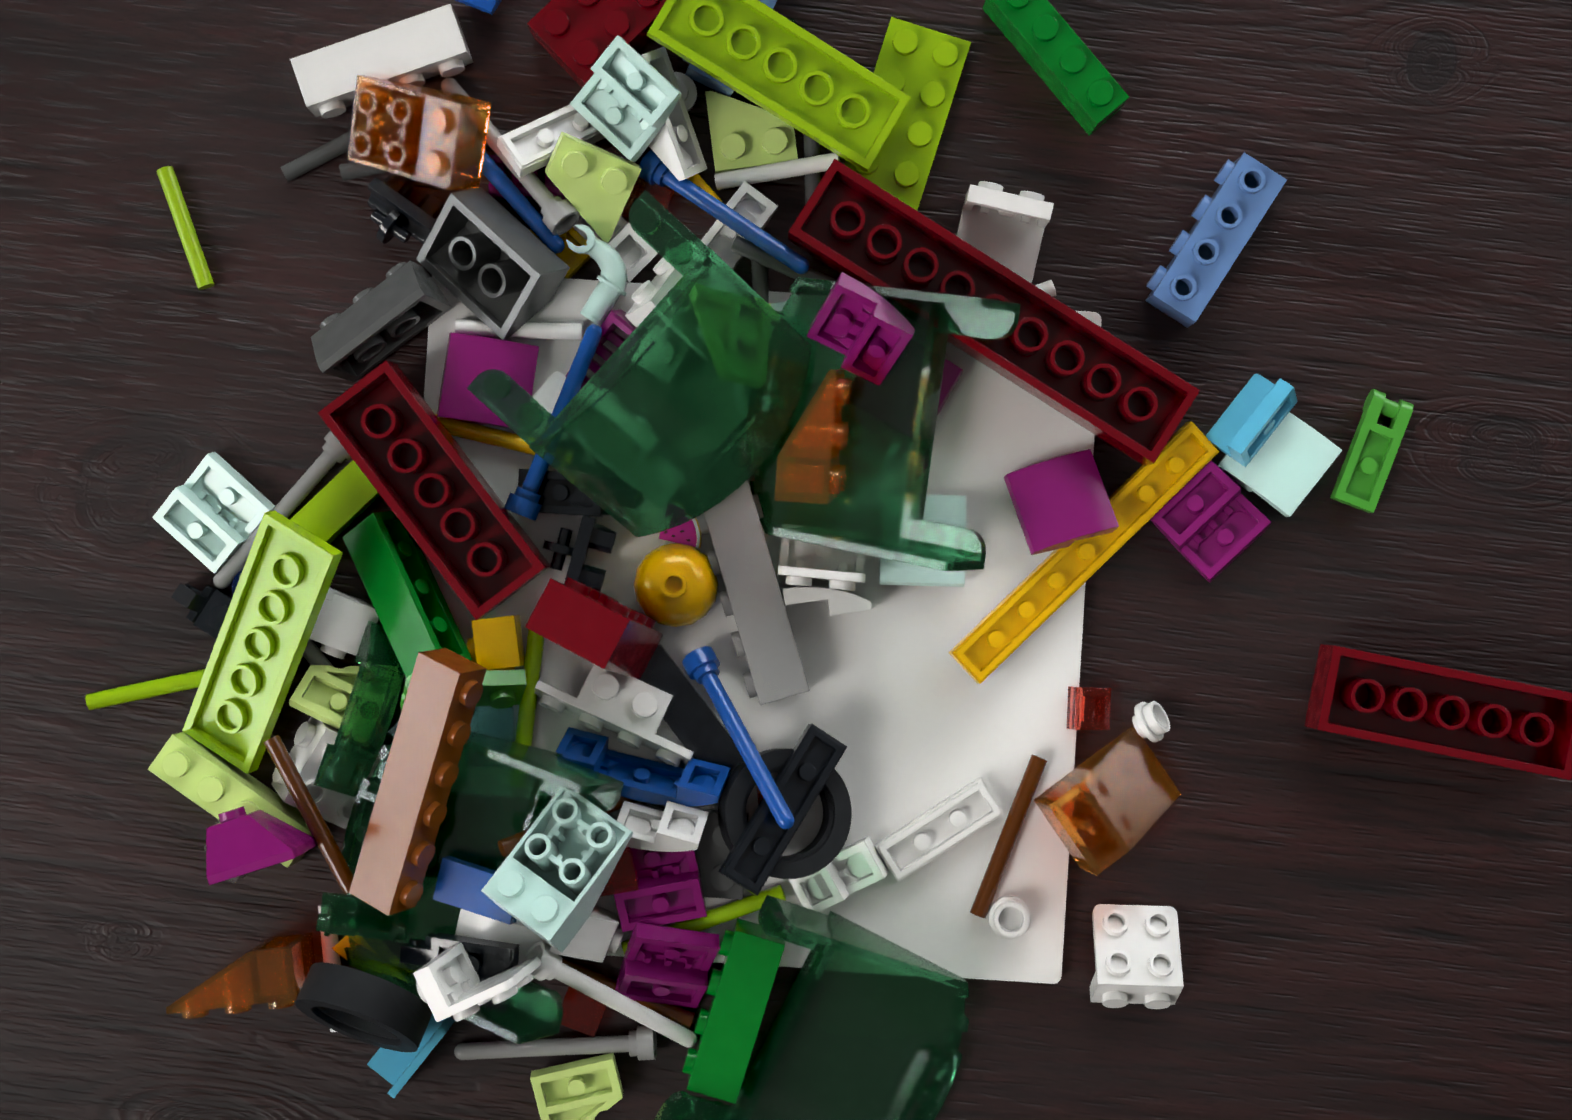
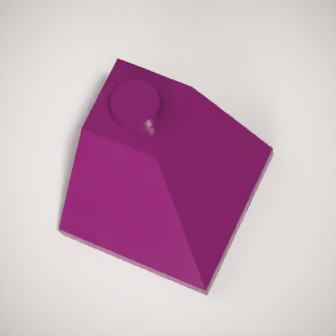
(250, 843)

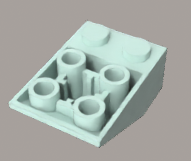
(559, 868)

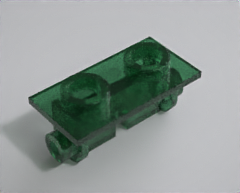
(351, 917)

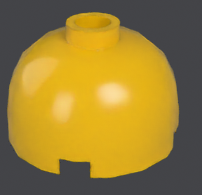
(675, 585)

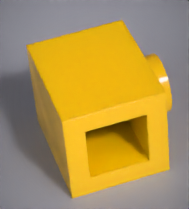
(497, 643)

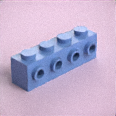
(1215, 239)

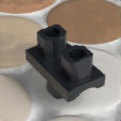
(397, 214)
(589, 536)

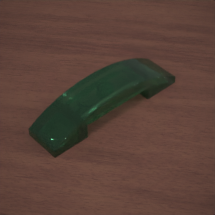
(365, 716)

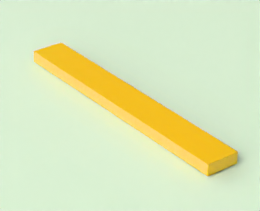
(1072, 566)

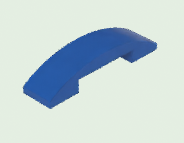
(646, 779)

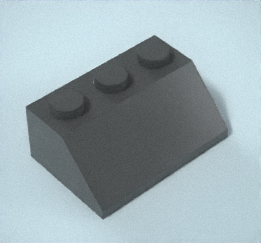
(491, 261)
(378, 322)

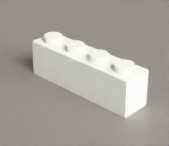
(397, 52)

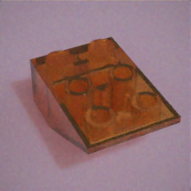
(419, 132)
(810, 457)
(1108, 802)
(265, 974)

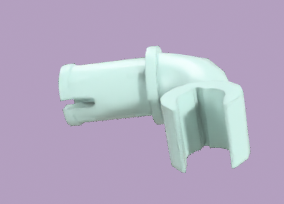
(611, 278)

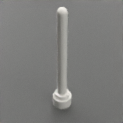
(554, 969)

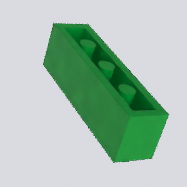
(1059, 59)
(402, 589)
(735, 1011)

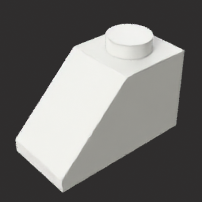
(595, 937)

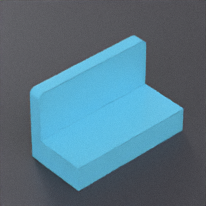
(1252, 418)
(400, 1066)

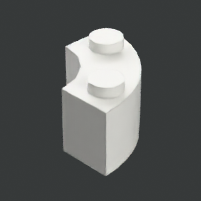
(342, 623)

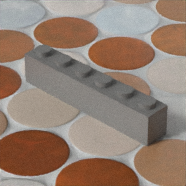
(753, 598)

